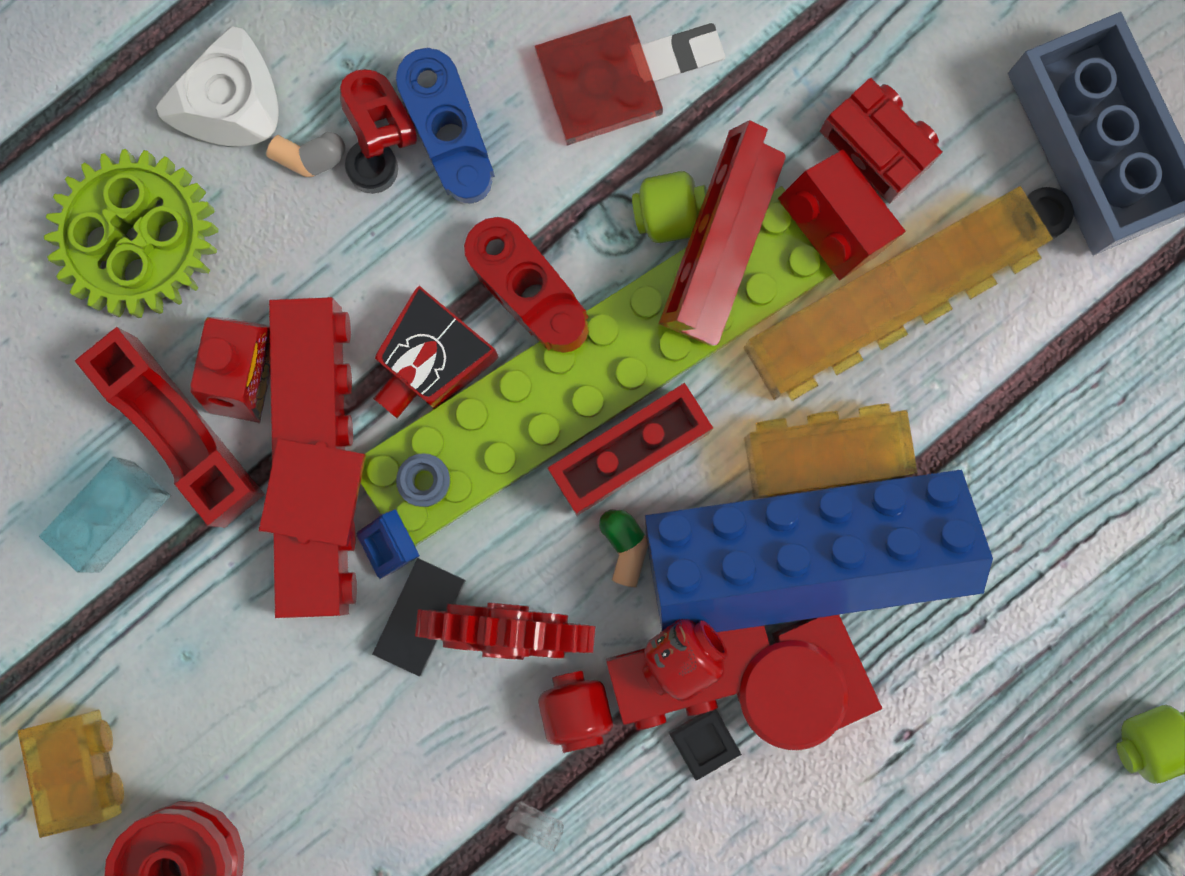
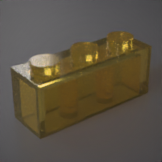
(829, 451)

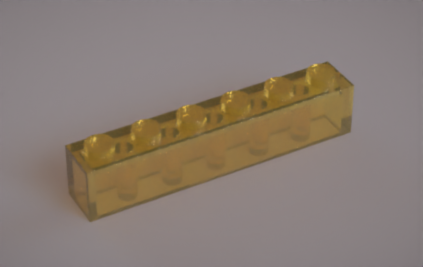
(898, 293)

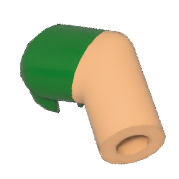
(628, 542)

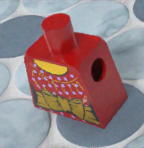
(232, 368)

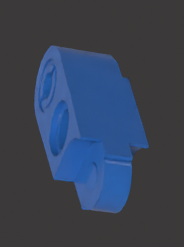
(460, 162)

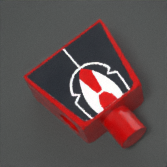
(429, 355)

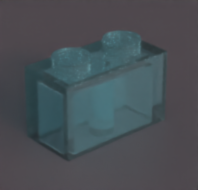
(104, 516)

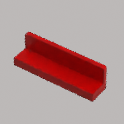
(723, 235)

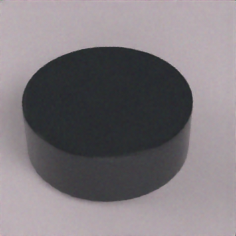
(371, 174)
(1053, 209)

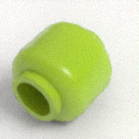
(668, 206)
(1154, 744)

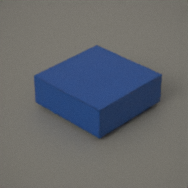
(387, 544)

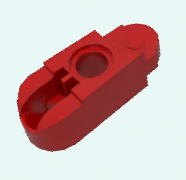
(553, 312)

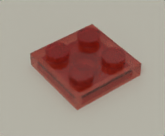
(598, 80)

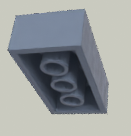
(1104, 131)

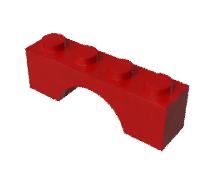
(149, 398)

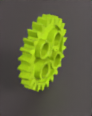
(98, 203)

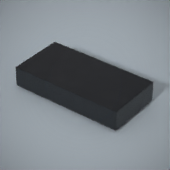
(425, 589)

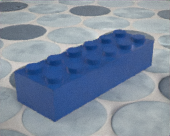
(818, 553)

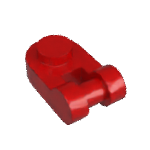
(369, 98)

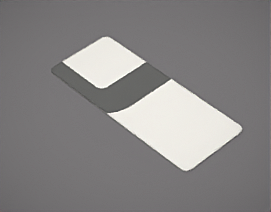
(683, 51)

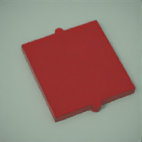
(312, 492)

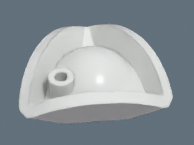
(224, 94)

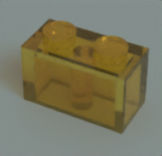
(71, 773)

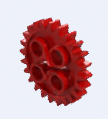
(505, 631)

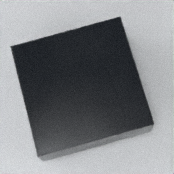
(705, 743)

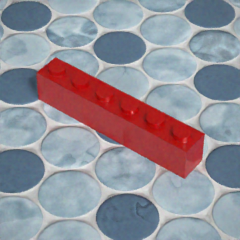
(309, 408)

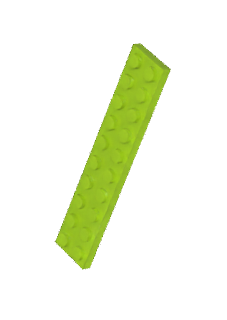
(556, 398)

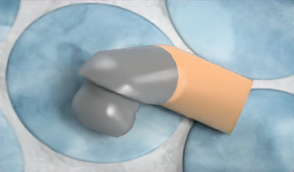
(309, 158)

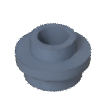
(406, 480)

